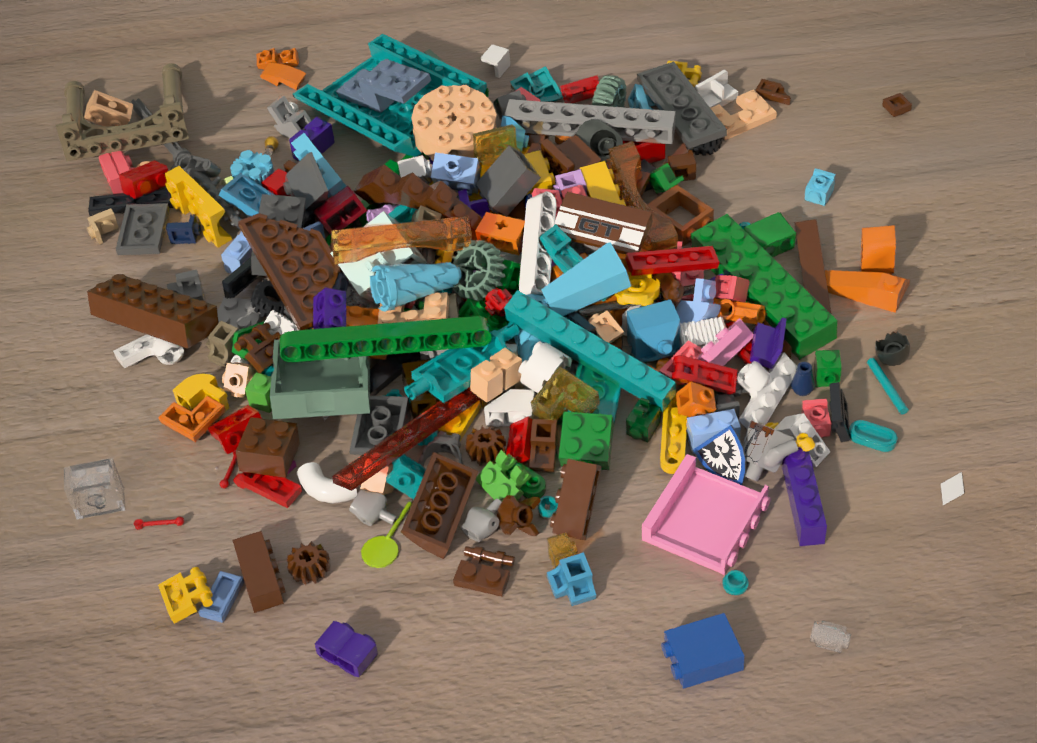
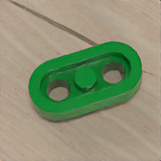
(529, 490)

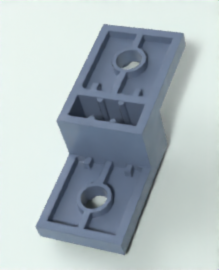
(383, 85)

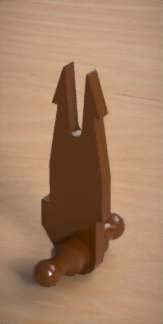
(670, 287)

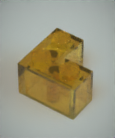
(562, 393)

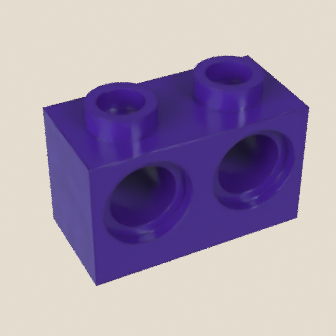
(329, 309)

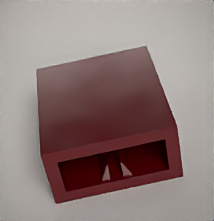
(340, 210)

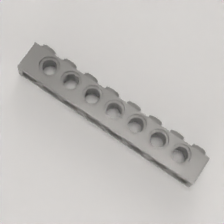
(566, 118)

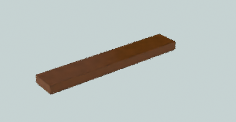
(812, 261)

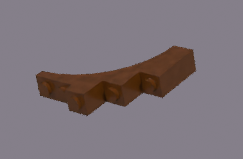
(386, 186)

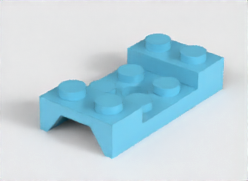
(332, 180)

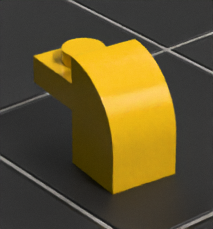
(196, 388)

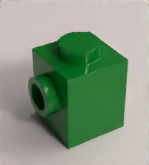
(827, 367)

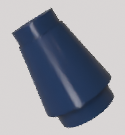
(803, 379)

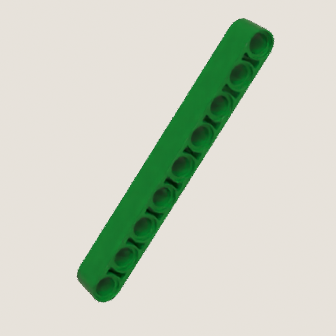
(384, 339)

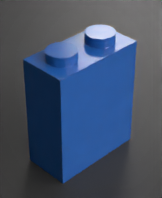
(703, 651)

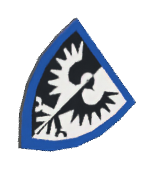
(724, 455)

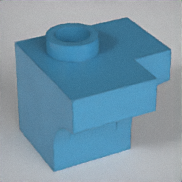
(572, 579)

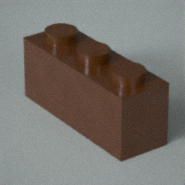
(575, 499)
(259, 571)

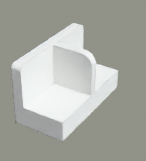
(717, 90)

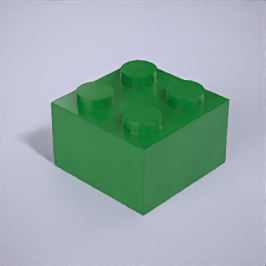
(586, 438)

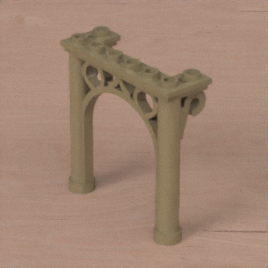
(160, 128)

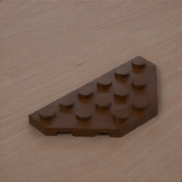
(294, 261)

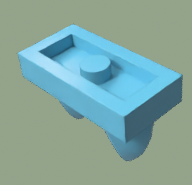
(639, 99)

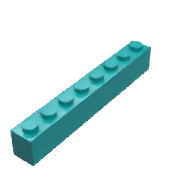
(590, 350)

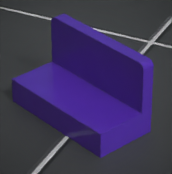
(767, 343)

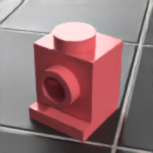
(818, 415)

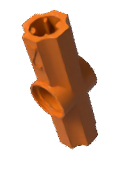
(747, 312)

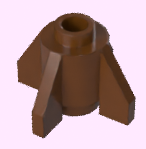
(517, 515)

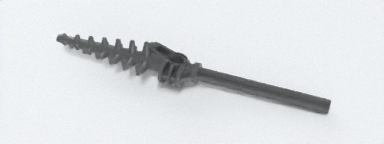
(198, 168)

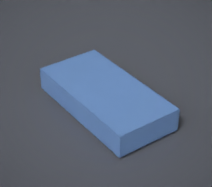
(224, 594)

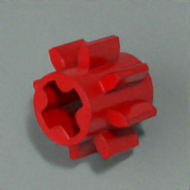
(496, 301)

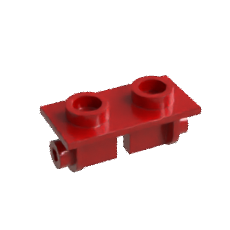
(579, 90)

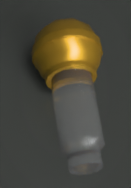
(271, 144)

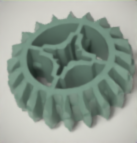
(610, 92)
(483, 257)

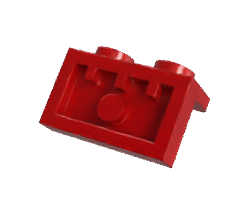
(231, 429)

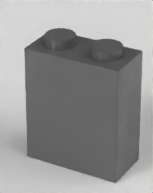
(507, 181)

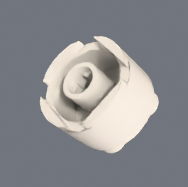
(542, 365)

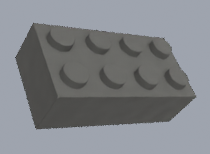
(280, 208)

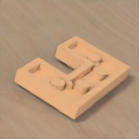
(754, 113)
(435, 307)

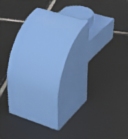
(702, 304)

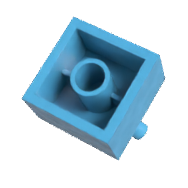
(653, 331)

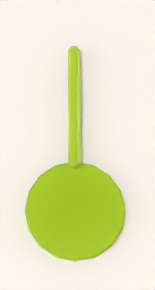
(383, 550)

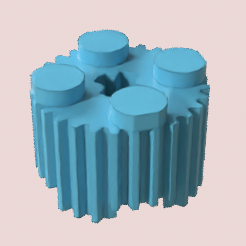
(254, 166)

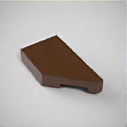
(773, 91)

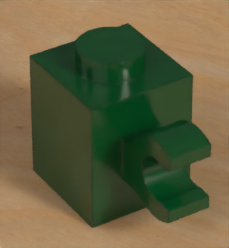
(643, 420)

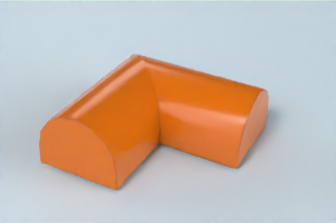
(195, 422)

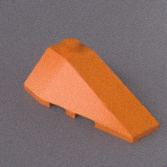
(870, 288)

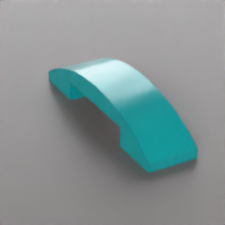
(560, 251)

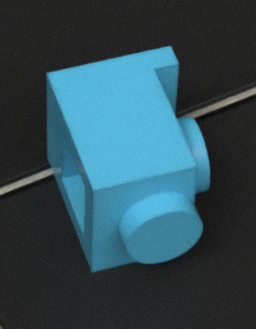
(820, 187)

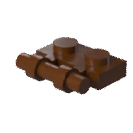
(259, 355)
(483, 577)

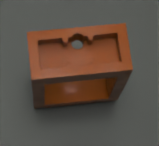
(678, 197)

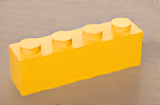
(600, 183)

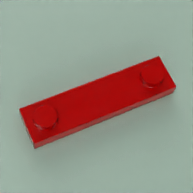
(672, 260)

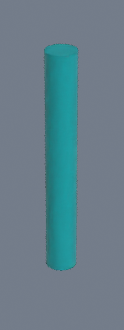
(887, 386)

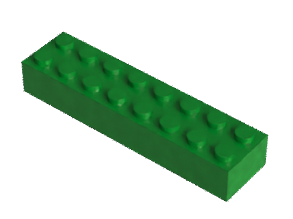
(807, 321)

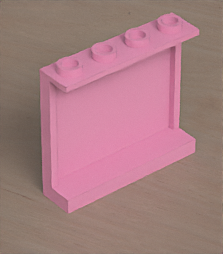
(704, 517)

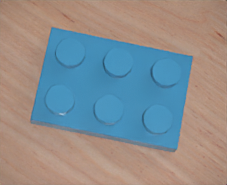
(244, 194)

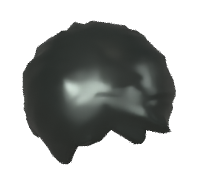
(893, 349)

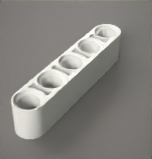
(535, 260)

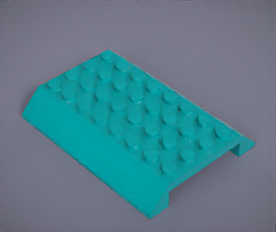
(393, 125)

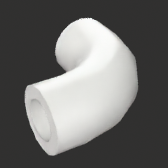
(321, 487)

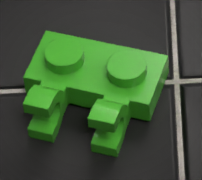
(497, 483)

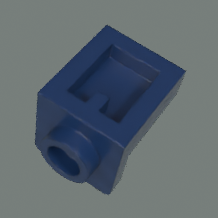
(184, 231)

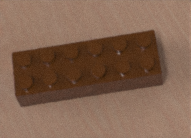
(153, 310)

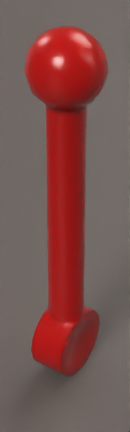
(224, 483)
(139, 524)

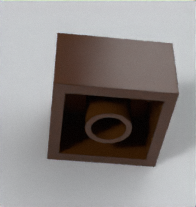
(268, 447)

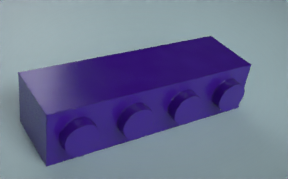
(804, 498)

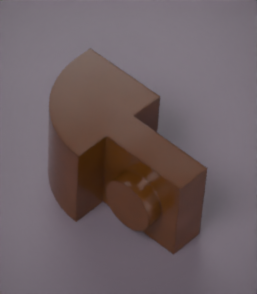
(543, 445)

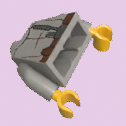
(768, 447)

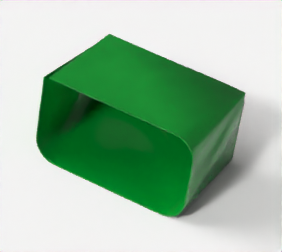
(773, 234)

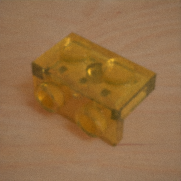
(493, 142)

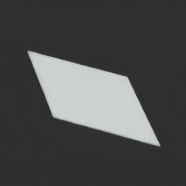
(952, 488)

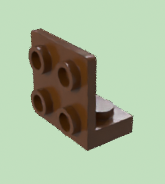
(568, 155)

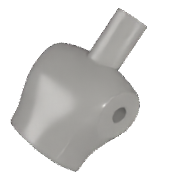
(370, 507)
(481, 521)

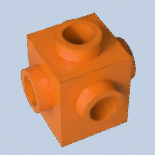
(695, 400)

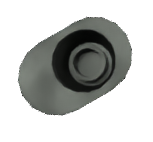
(599, 137)

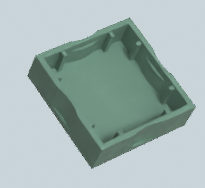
(319, 387)

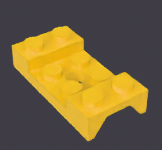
(191, 197)

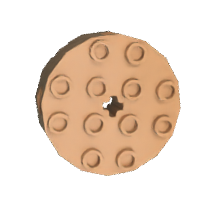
(449, 118)

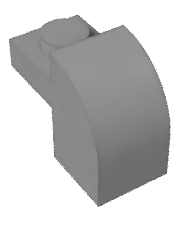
(287, 120)

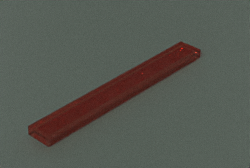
(403, 440)

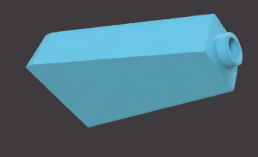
(587, 282)

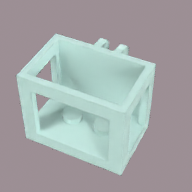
(360, 271)

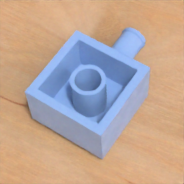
(456, 172)

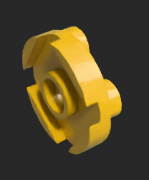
(642, 291)

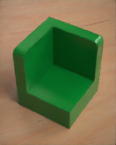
(664, 179)

